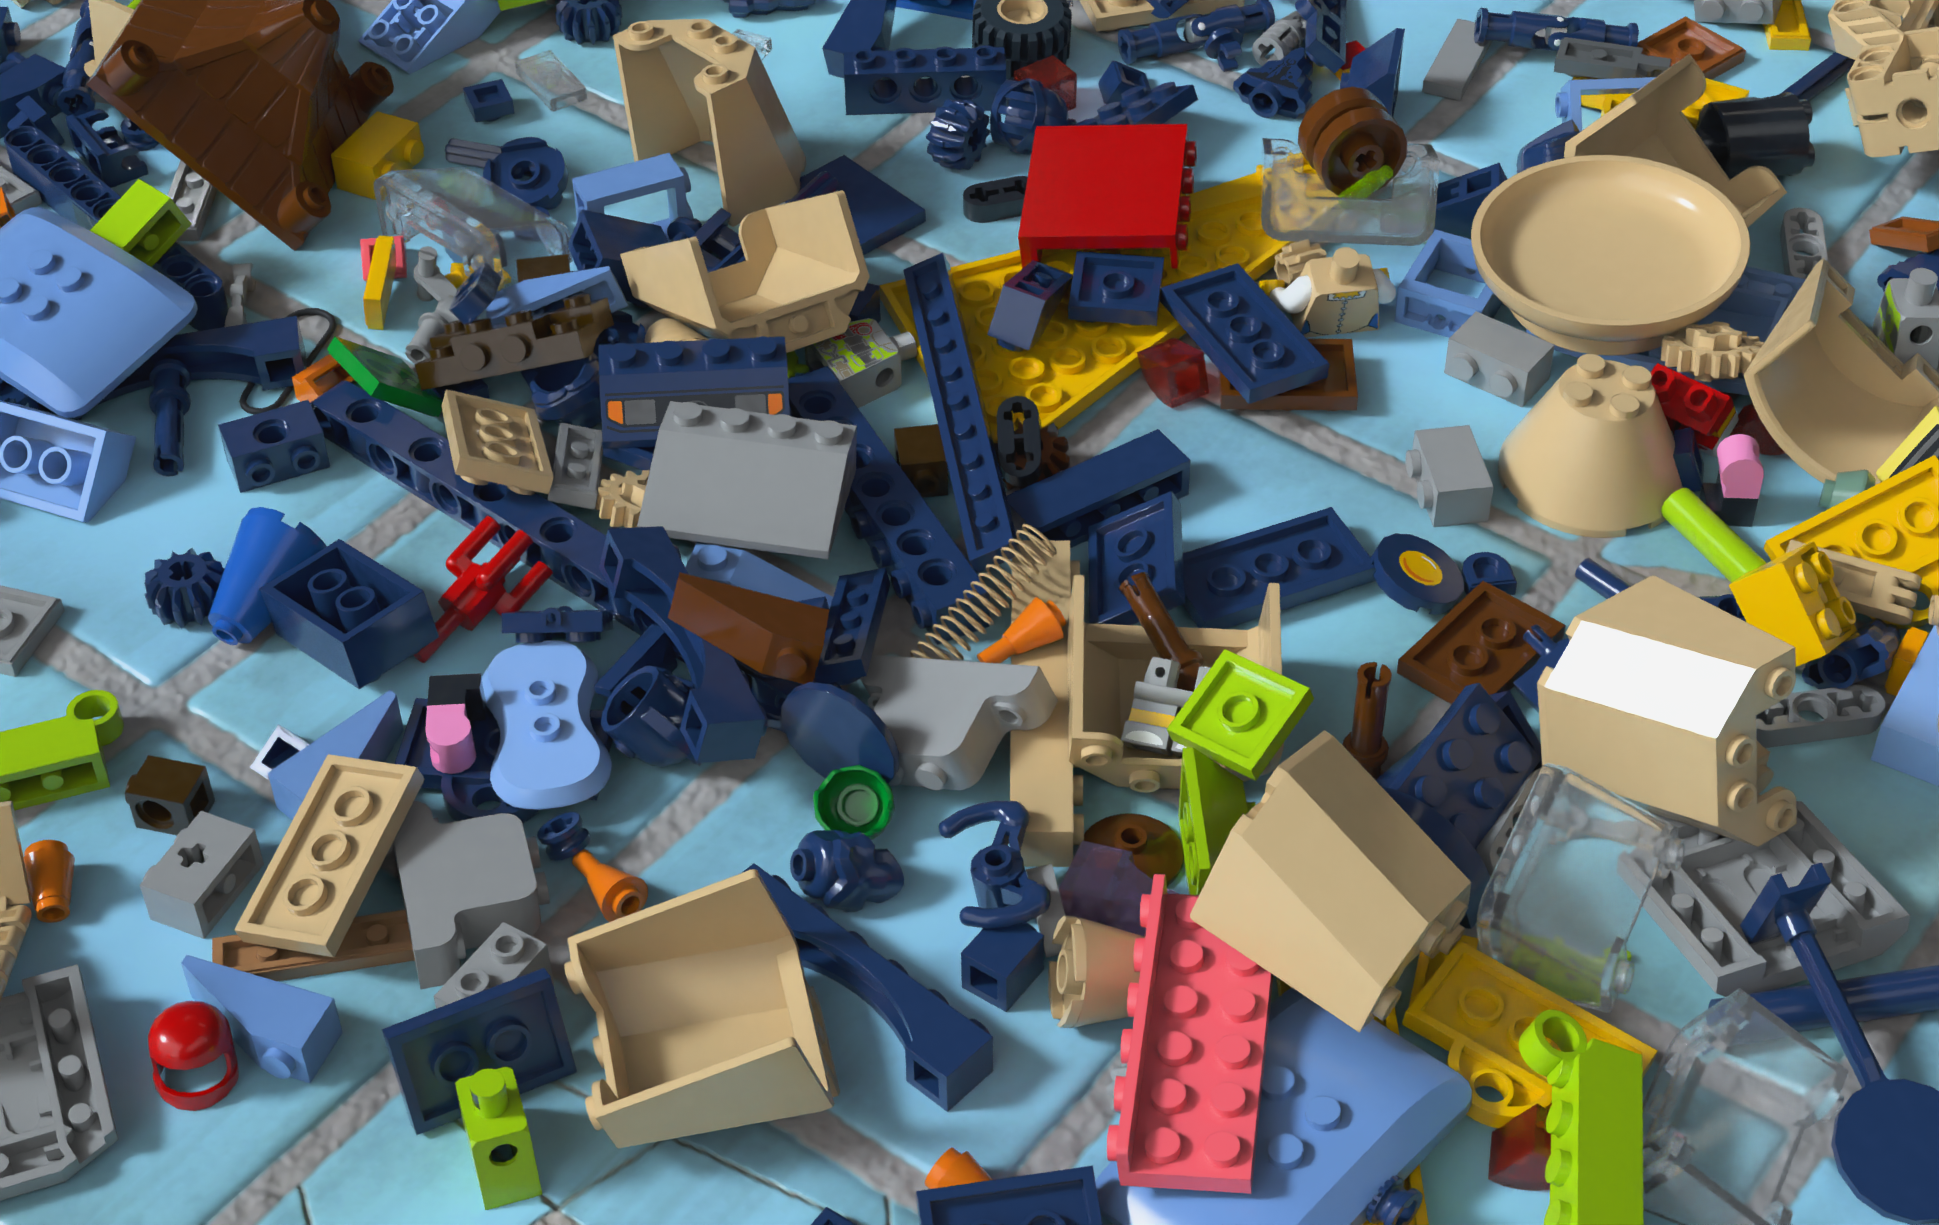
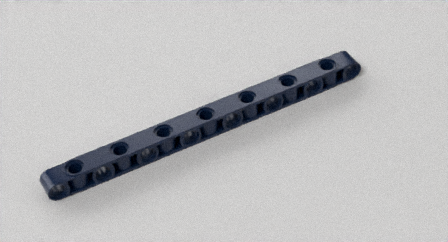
(424, 466)

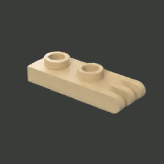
(1873, 587)

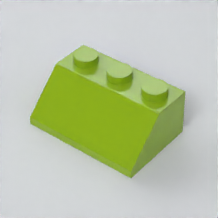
(1208, 810)

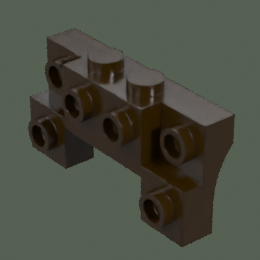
(519, 344)

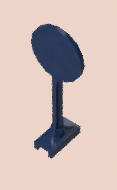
(820, 720)
(1889, 1128)

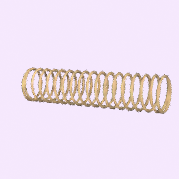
(1019, 571)

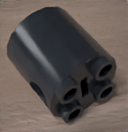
(1758, 133)

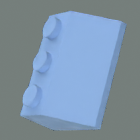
(60, 462)

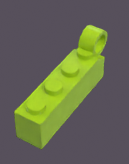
(143, 223)
(60, 754)
(1591, 1122)

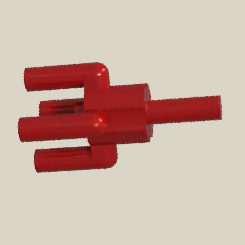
(481, 586)

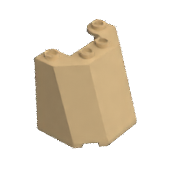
(704, 84)
(1656, 129)
(794, 283)
(1102, 680)
(1665, 709)
(1333, 886)
(701, 1016)

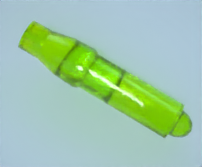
(1369, 183)

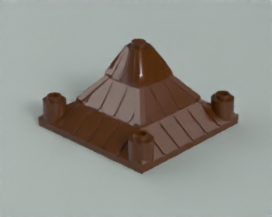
(245, 98)

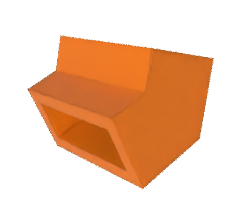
(304, 381)

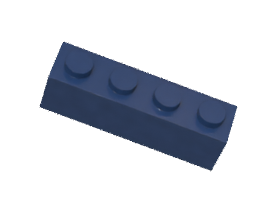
(1101, 488)

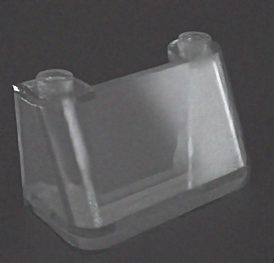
(1302, 208)
(468, 218)
(1574, 887)
(1732, 1115)

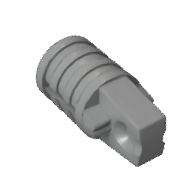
(1283, 35)

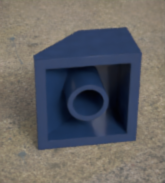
(1378, 69)

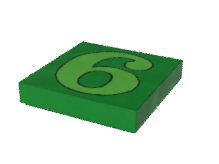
(384, 377)

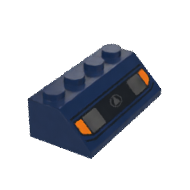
(721, 373)

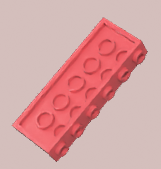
(1190, 1056)

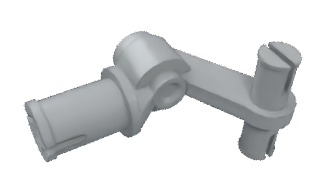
(430, 285)

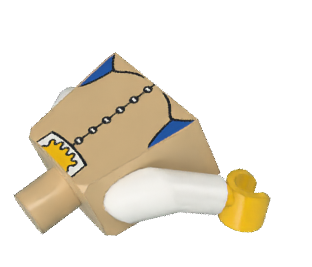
(1334, 294)

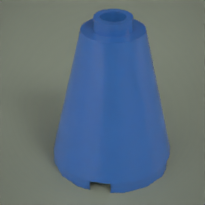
(259, 554)

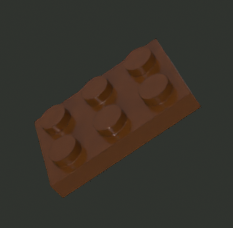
(1329, 394)
(1477, 644)

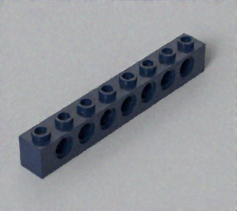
(893, 515)

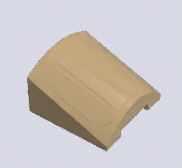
(1833, 386)

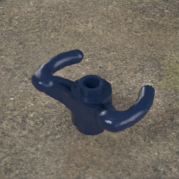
(998, 870)

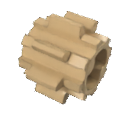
(1293, 259)

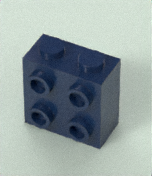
(602, 238)

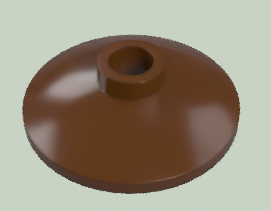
(1153, 843)

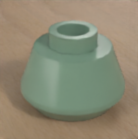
(1845, 486)

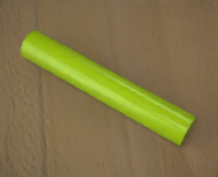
(1710, 534)

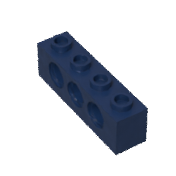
(906, 89)

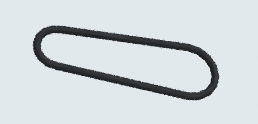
(308, 311)

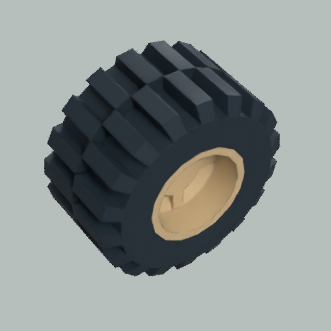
(1024, 28)

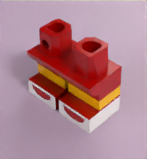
(1696, 406)

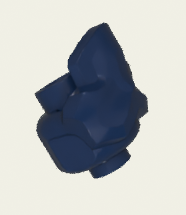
(845, 870)

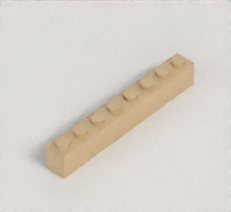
(1040, 756)

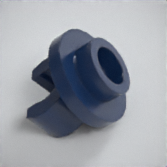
(1224, 46)

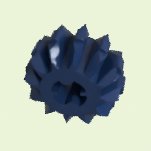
(588, 19)
(958, 134)
(183, 587)

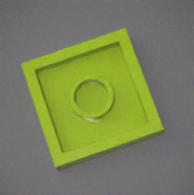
(1240, 714)

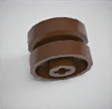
(1349, 137)

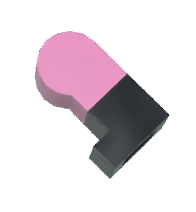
(1738, 481)
(450, 709)

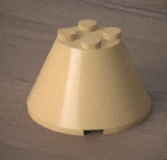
(1593, 452)

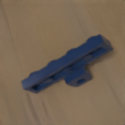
(851, 625)

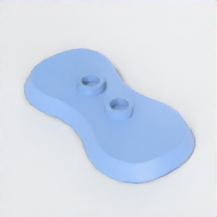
(546, 733)

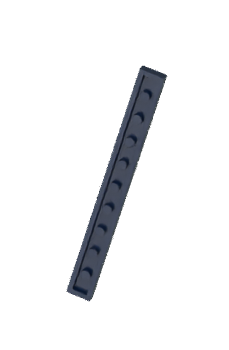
(960, 413)

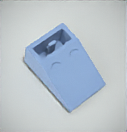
(425, 30)

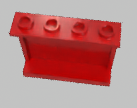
(1108, 189)

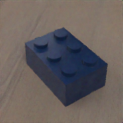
(349, 613)

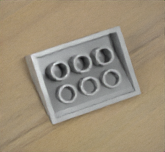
(750, 479)

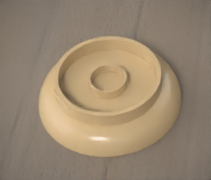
(1609, 251)

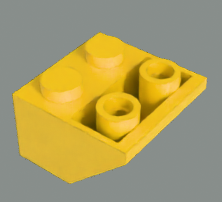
(1797, 602)

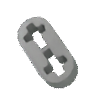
(1048, 921)

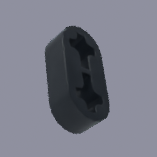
(994, 199)
(1009, 441)

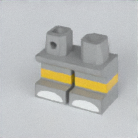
(1156, 706)

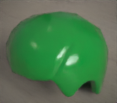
(854, 801)

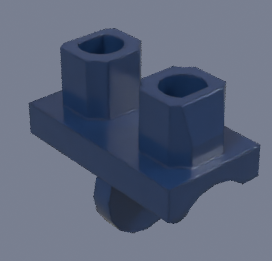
(712, 236)

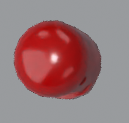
(190, 1038)

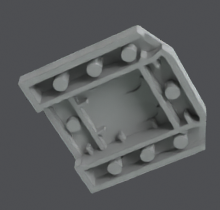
(1723, 877)
(50, 1084)

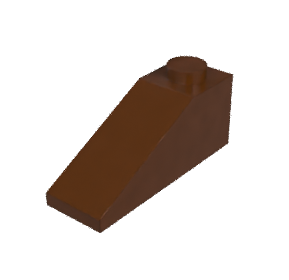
(754, 627)

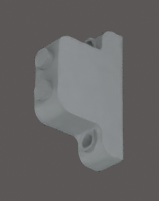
(953, 714)
(463, 884)

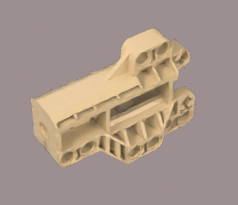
(1894, 71)

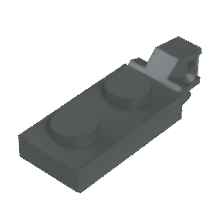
(1606, 60)

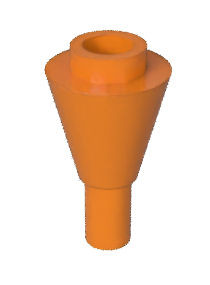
(1033, 628)
(614, 890)

